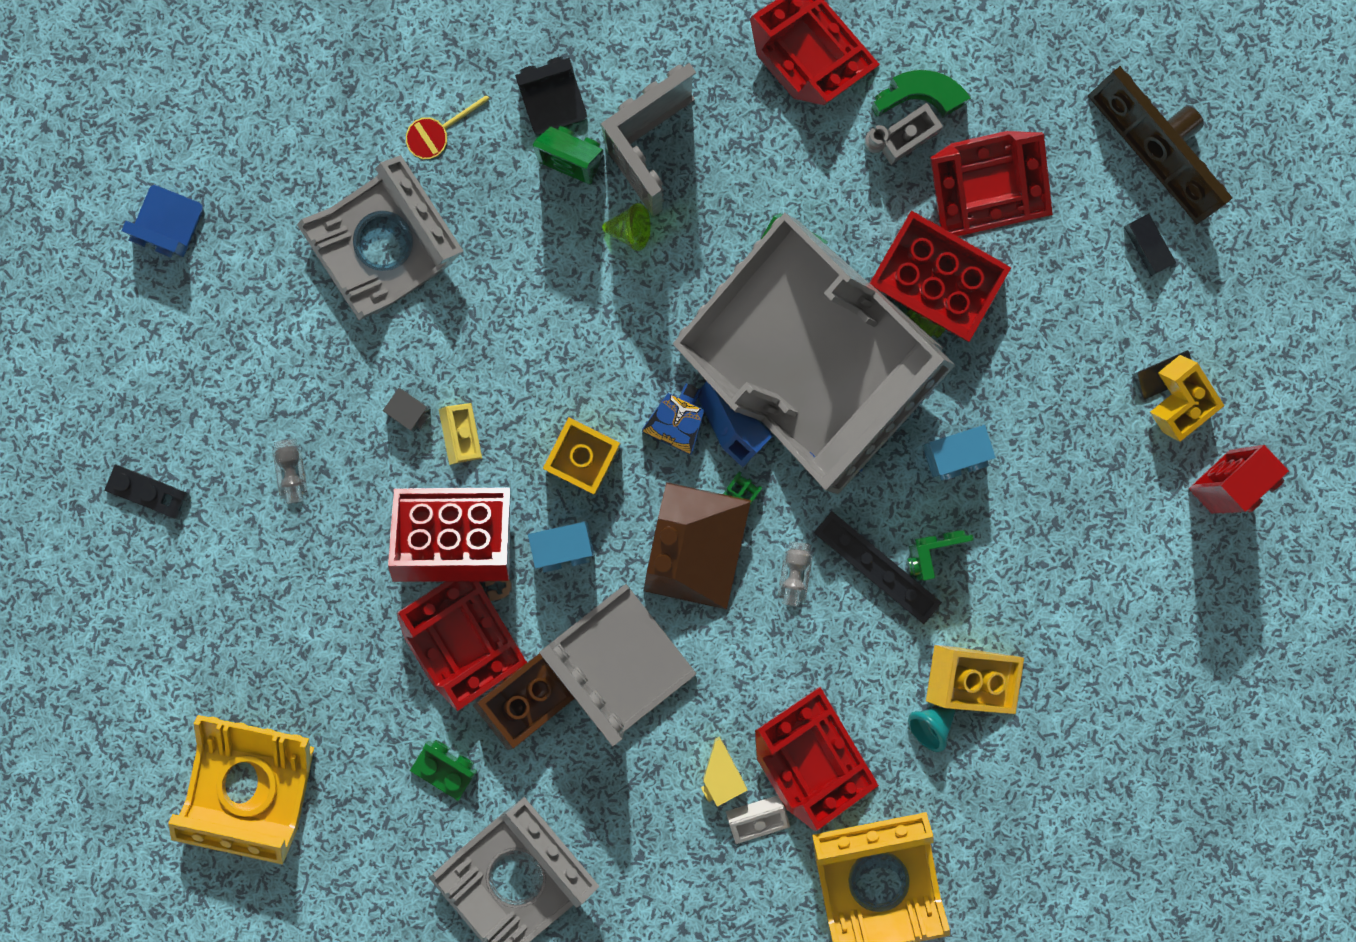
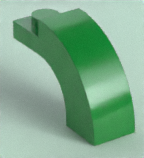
(923, 85)

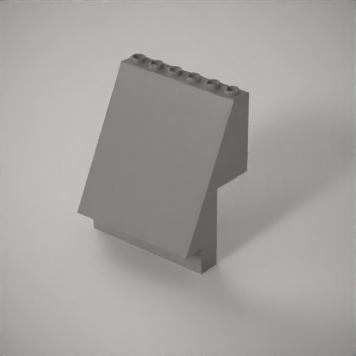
(812, 353)

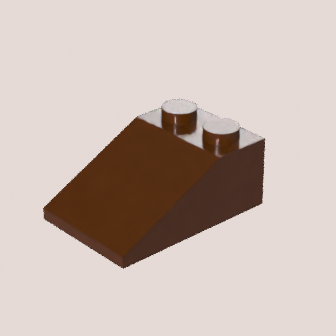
(523, 702)

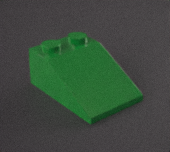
(569, 154)

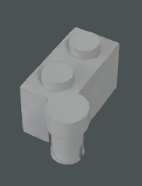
(904, 135)

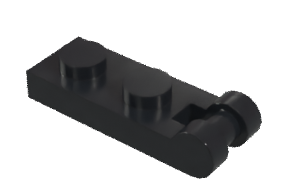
(145, 491)

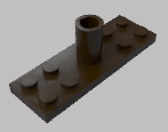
(1162, 143)

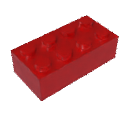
(1239, 480)

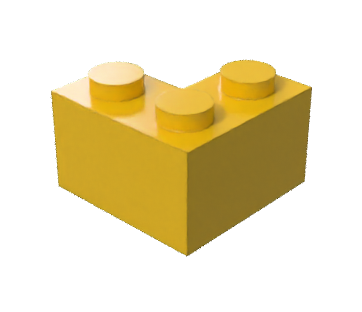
(1190, 402)

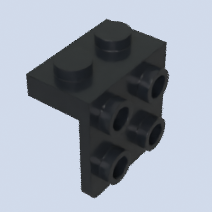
(551, 95)

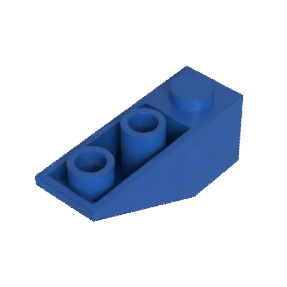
(736, 432)

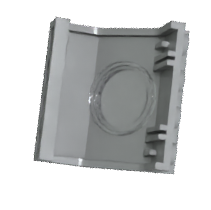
(554, 872)

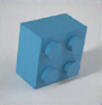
(958, 451)
(561, 545)

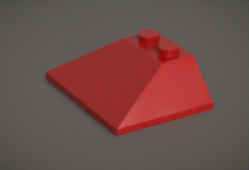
(809, 49)
(991, 181)
(459, 641)
(811, 762)

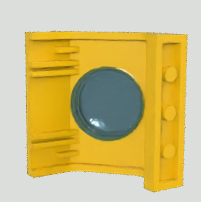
(892, 844)

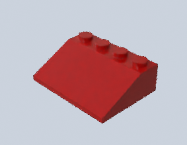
(939, 276)
(450, 535)

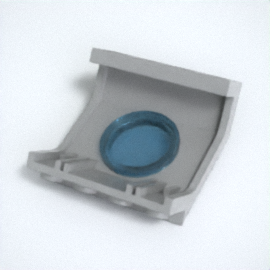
(387, 202)

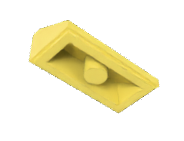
(460, 433)

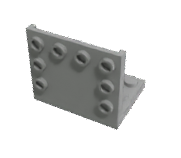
(638, 118)
(617, 663)

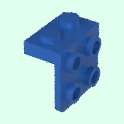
(165, 222)

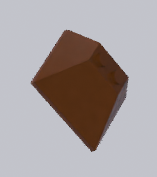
(696, 545)

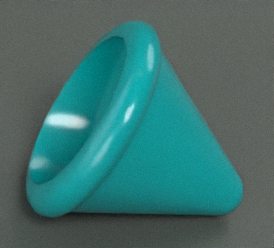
(932, 727)

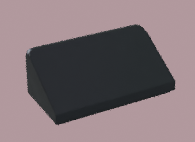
(1149, 244)
(1149, 380)

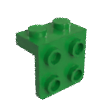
(920, 562)

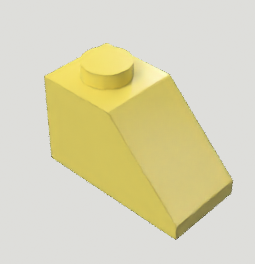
(721, 776)

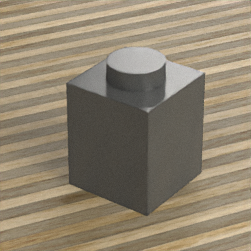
(407, 410)

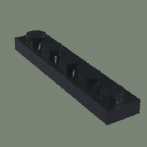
(877, 567)

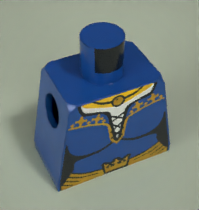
(677, 420)

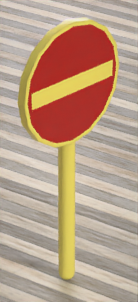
(428, 138)

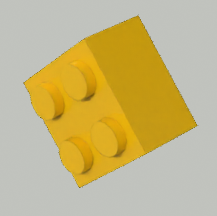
(582, 456)

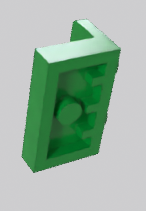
(443, 769)

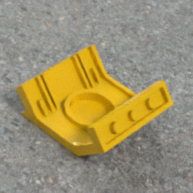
(266, 822)

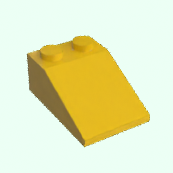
(974, 680)

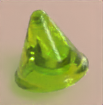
(631, 227)

